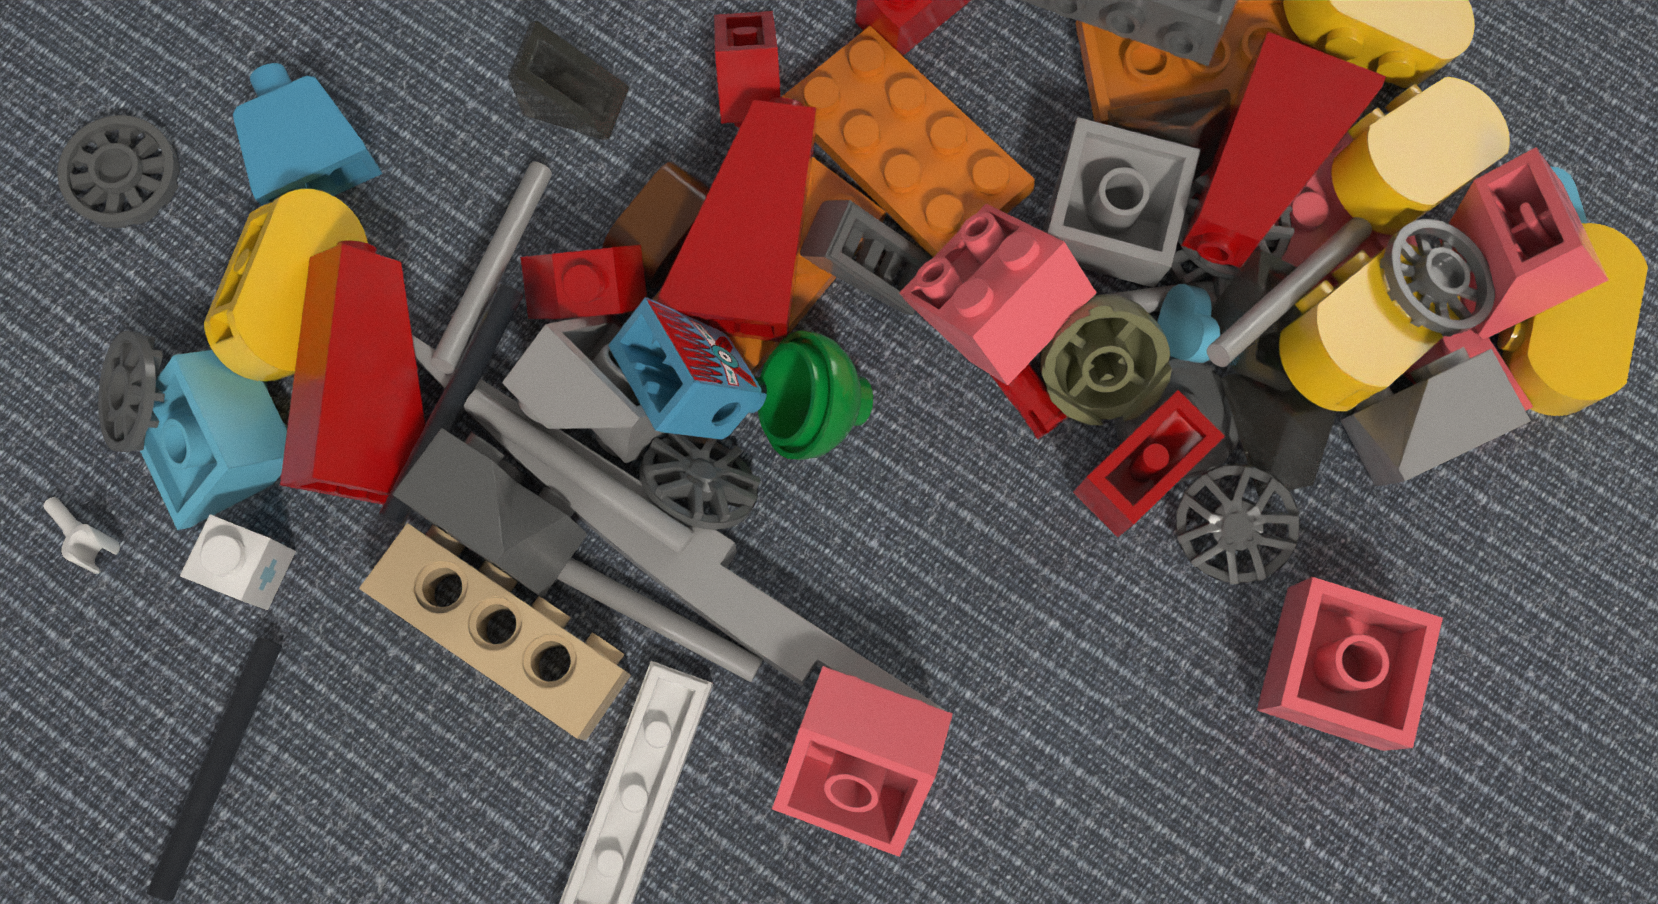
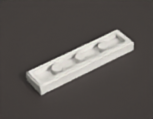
(638, 788)

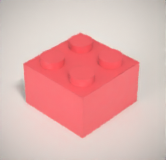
(1350, 664)
(863, 761)

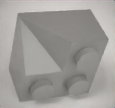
(575, 382)
(1446, 413)

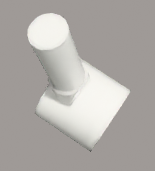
(81, 540)

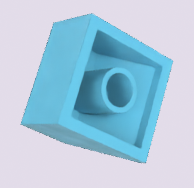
(213, 438)

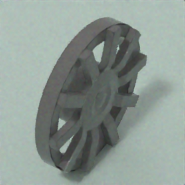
(1438, 276)

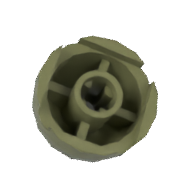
(1106, 361)

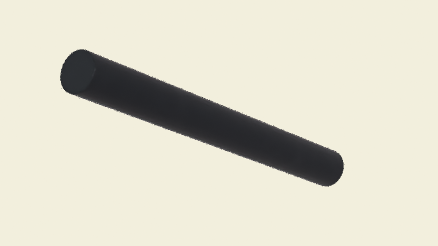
(458, 388)
(214, 770)

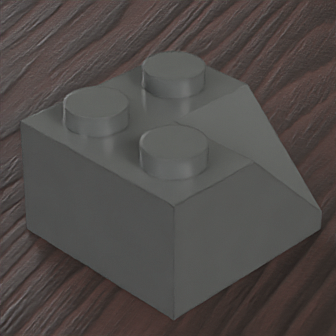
(484, 507)

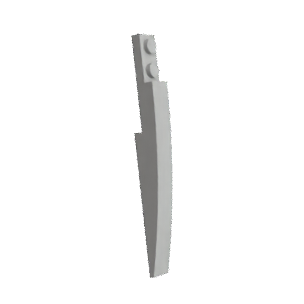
(696, 575)

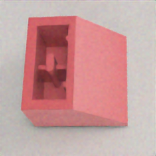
(1529, 239)
(999, 291)

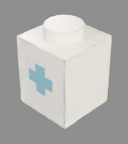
(238, 562)

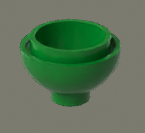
(811, 396)

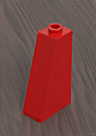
(1277, 136)
(747, 236)
(354, 378)

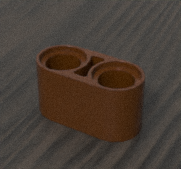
(660, 220)

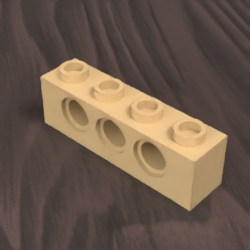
(407, 584)

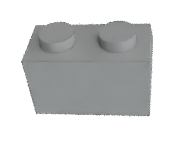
(1121, 201)

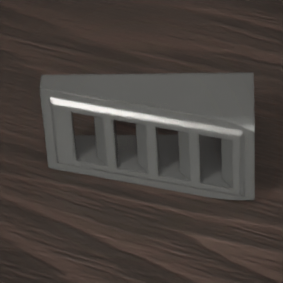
(835, 239)

